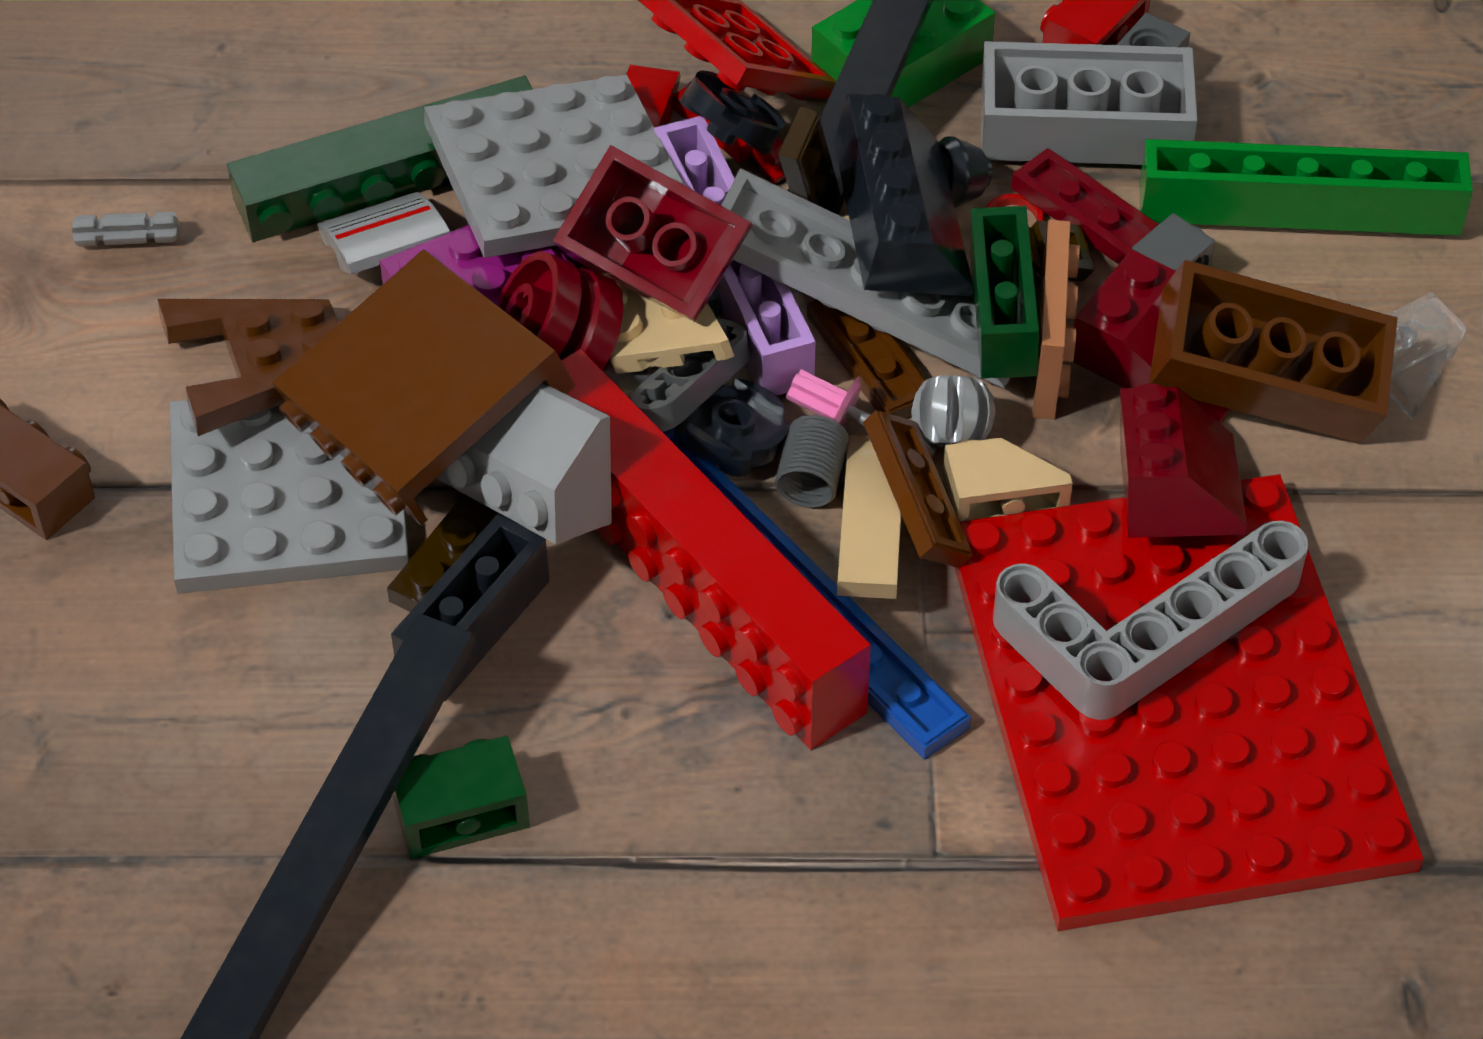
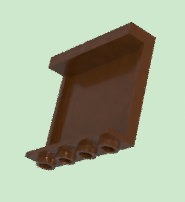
(414, 380)

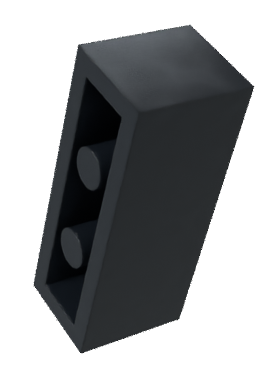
(485, 588)

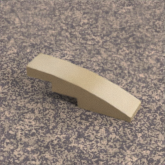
(868, 527)

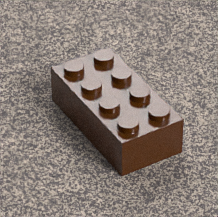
(1274, 352)

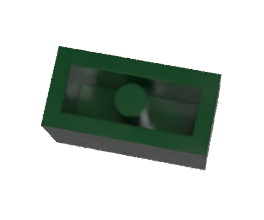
(461, 797)

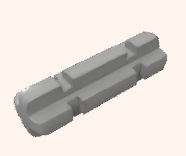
(125, 228)

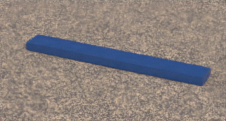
(897, 684)

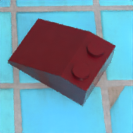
(651, 234)
(1121, 323)

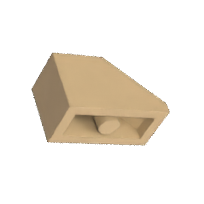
(1000, 480)

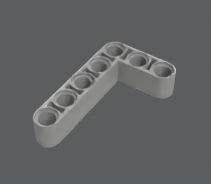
(1174, 626)

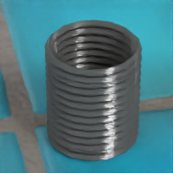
(812, 461)

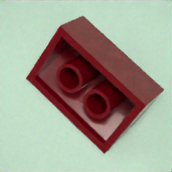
(1177, 467)

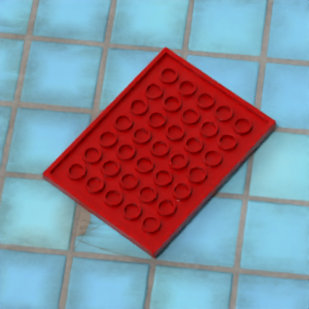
(1218, 783)

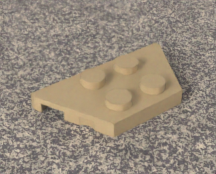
(661, 337)

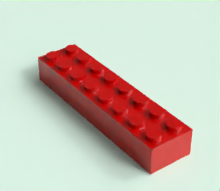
(725, 574)

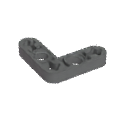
(679, 390)

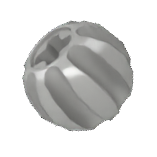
(953, 410)

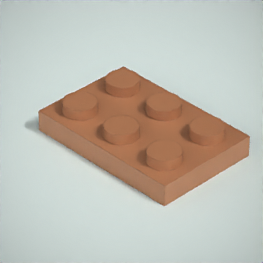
(1055, 305)

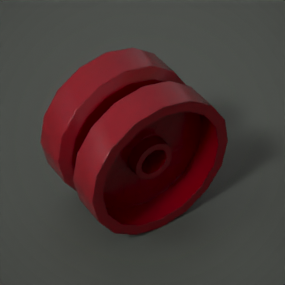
(565, 306)

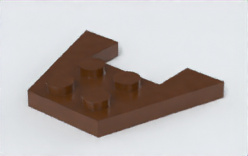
(262, 343)

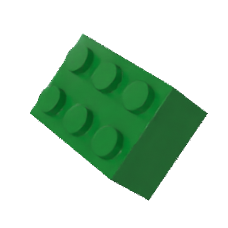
(943, 51)

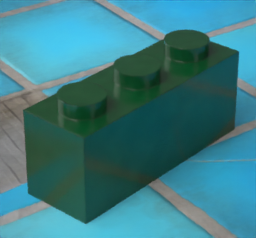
(1004, 292)

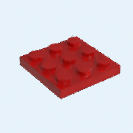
(741, 47)

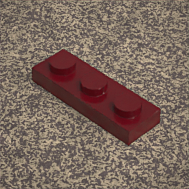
(1075, 197)

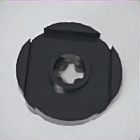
(732, 113)
(732, 446)

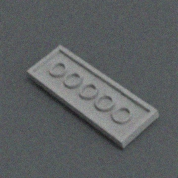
(817, 255)

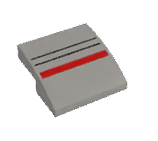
(381, 231)

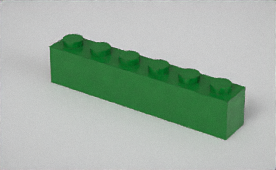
(1306, 187)

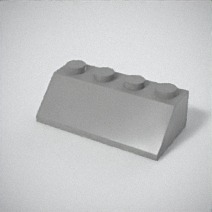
(1084, 100)
(542, 466)

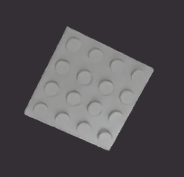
(531, 153)
(270, 508)

